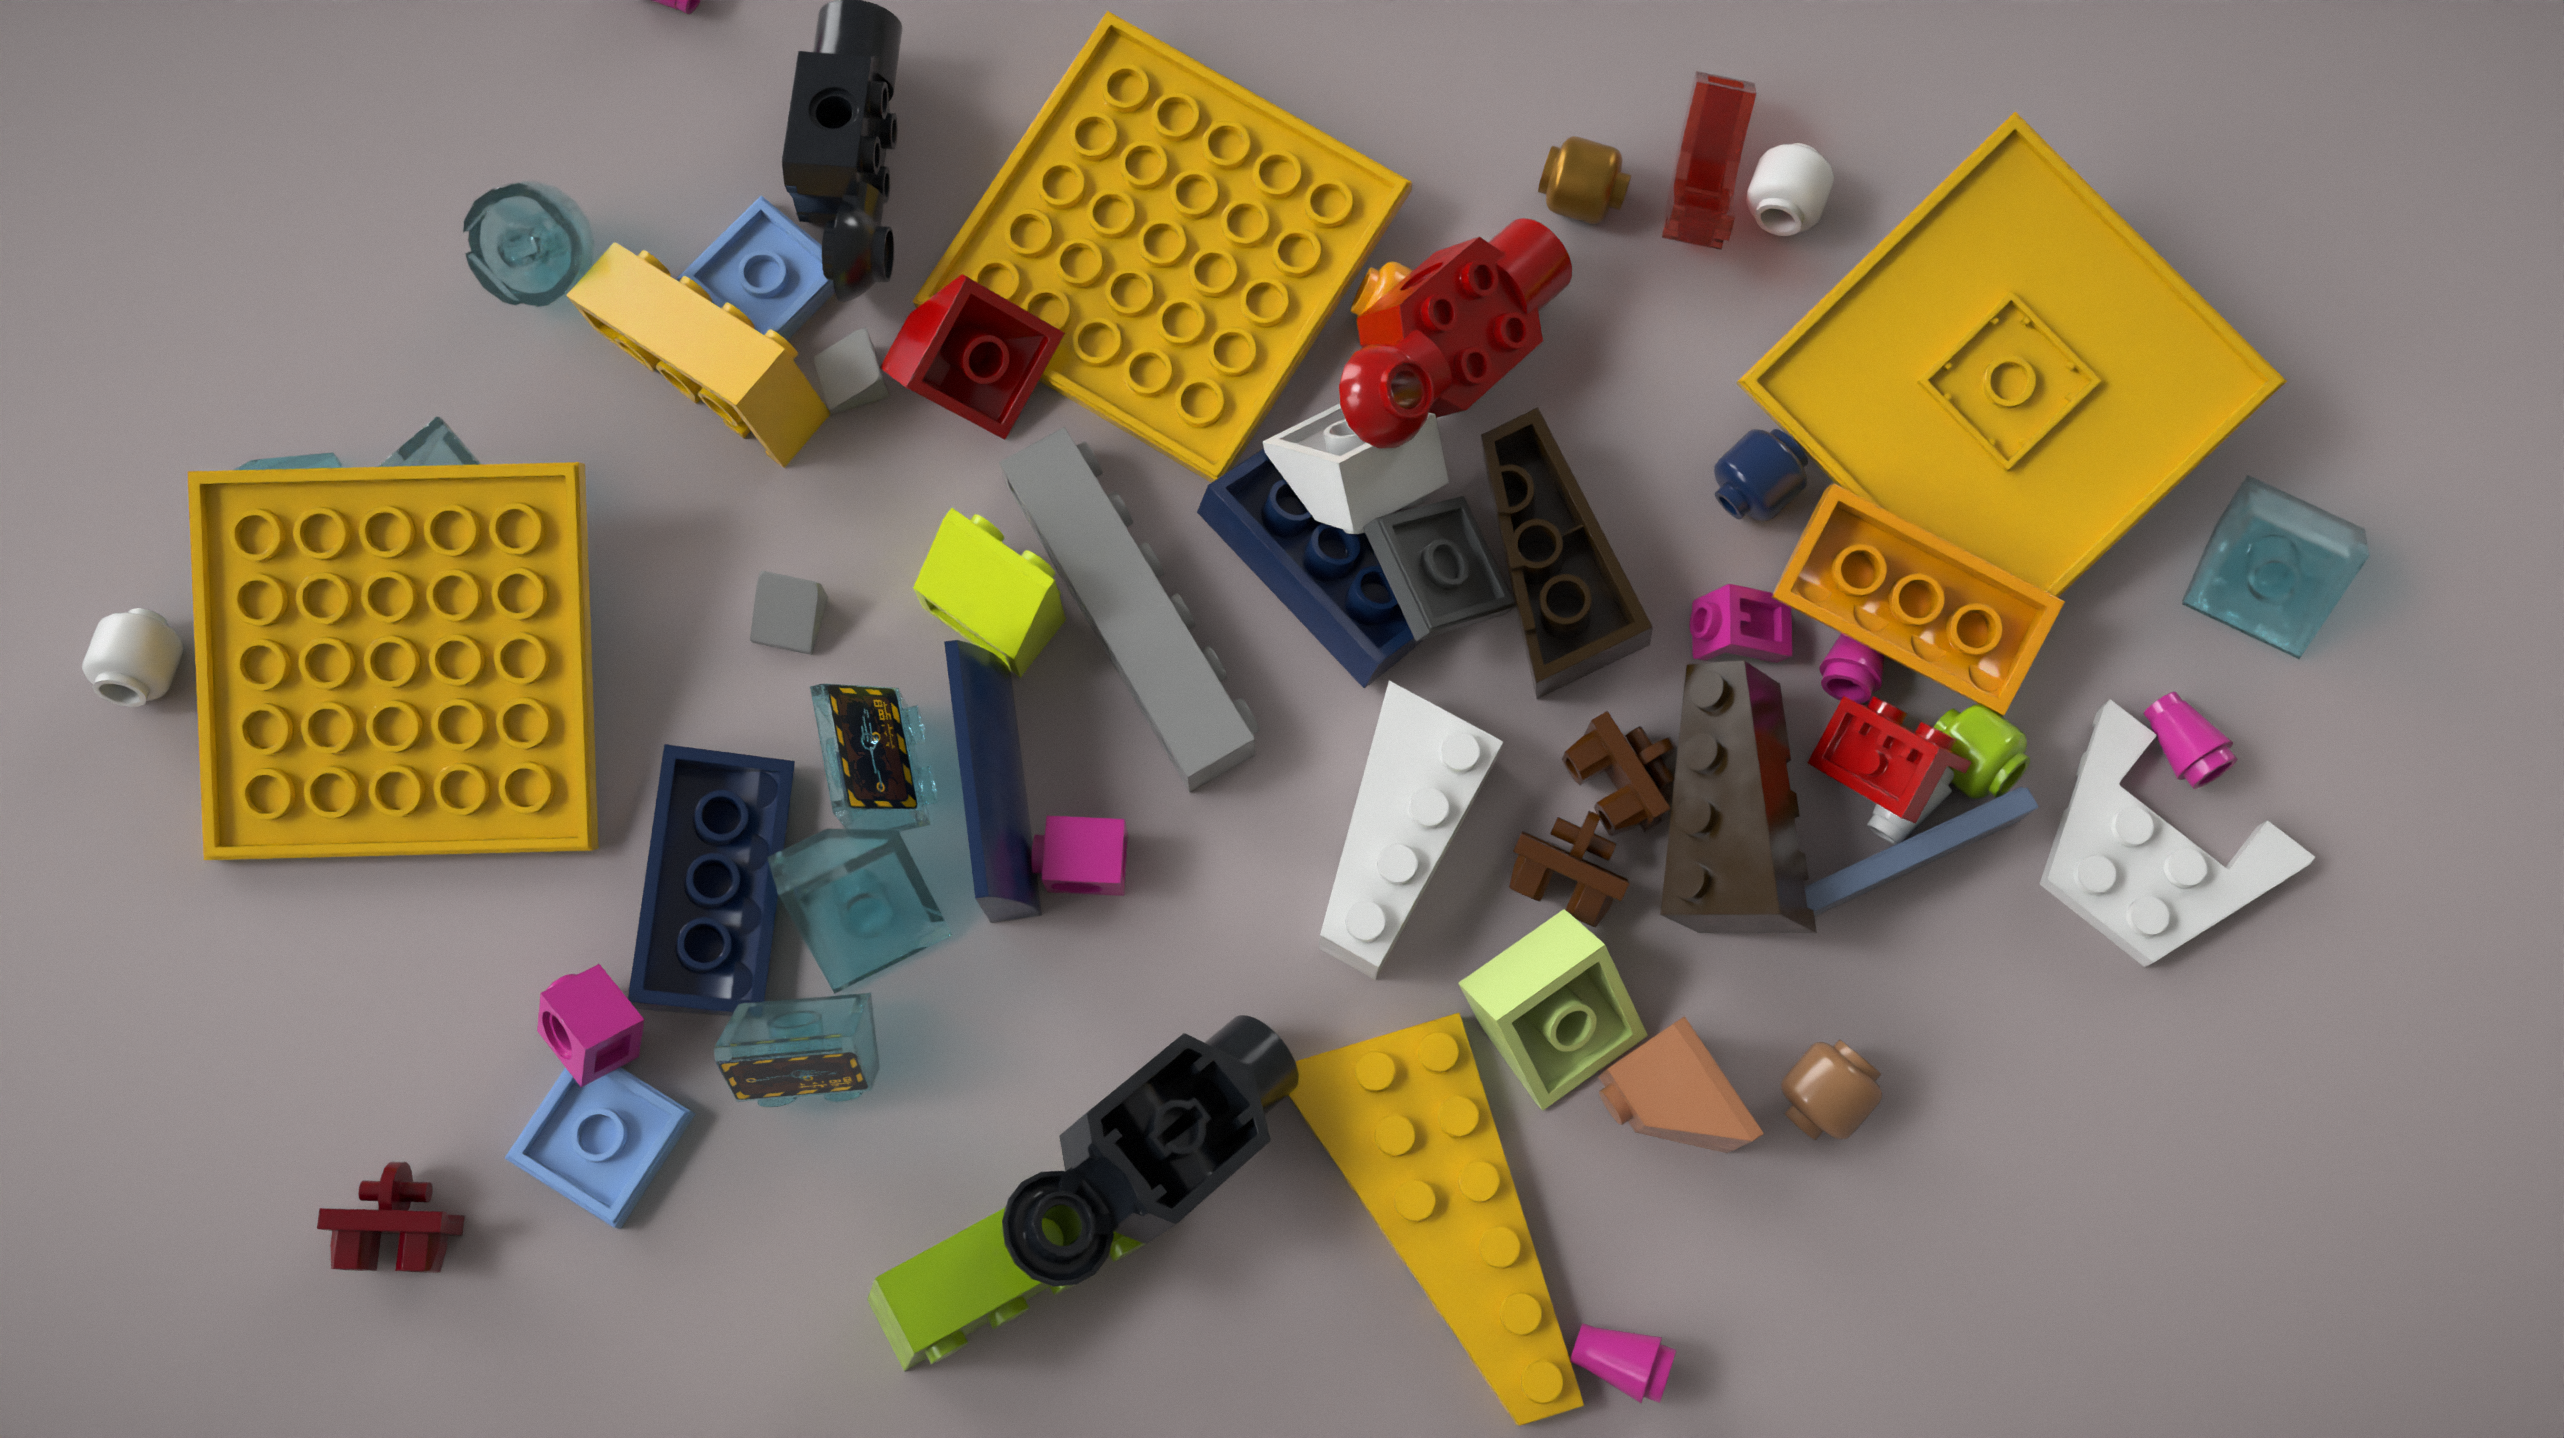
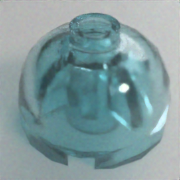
(528, 243)

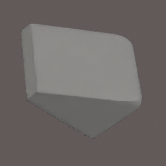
(850, 372)
(787, 612)

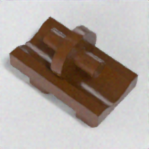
(1637, 796)
(1595, 884)

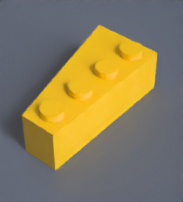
(702, 349)

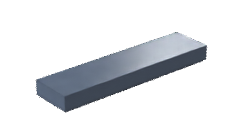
(1919, 850)

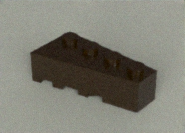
(1562, 571)
(1732, 809)

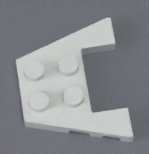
(2136, 871)

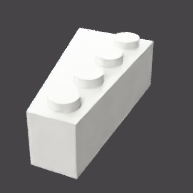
(1406, 814)

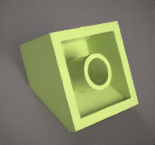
(1554, 1007)

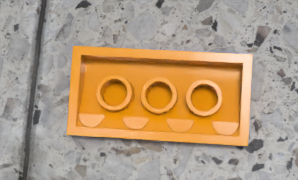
(1917, 599)

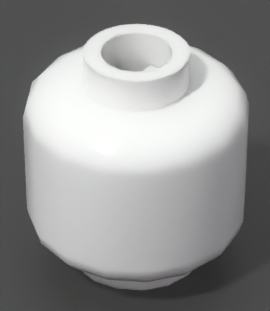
(1789, 189)
(132, 657)

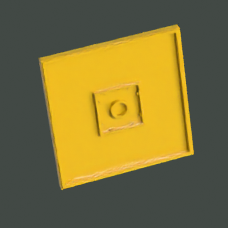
(2013, 368)

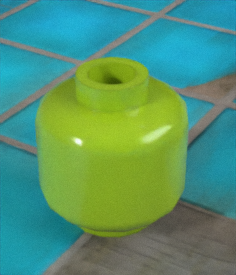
(1991, 745)

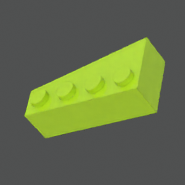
(959, 1287)

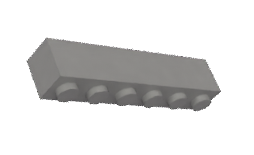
(1129, 609)

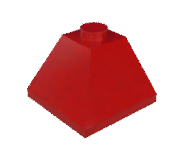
(973, 354)

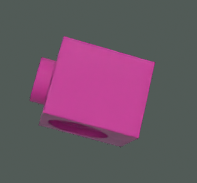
(1082, 855)
(589, 1024)

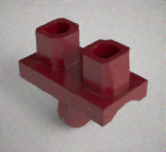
(359, 1231)

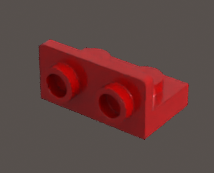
(1884, 758)

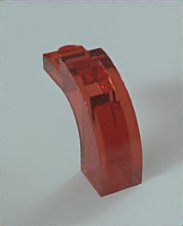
(1708, 161)

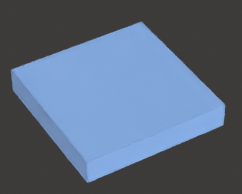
(764, 270)
(601, 1141)

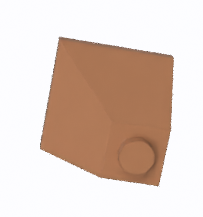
(1678, 1093)

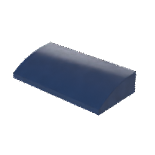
(1311, 567)
(992, 783)
(710, 882)

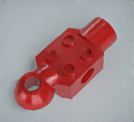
(1451, 331)

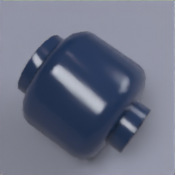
(1760, 475)

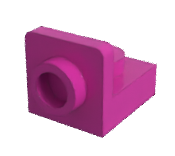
(1741, 624)

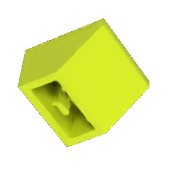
(990, 591)

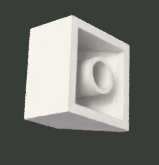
(1350, 480)

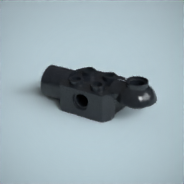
(840, 141)
(1151, 1150)

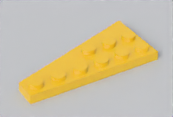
(1430, 1169)

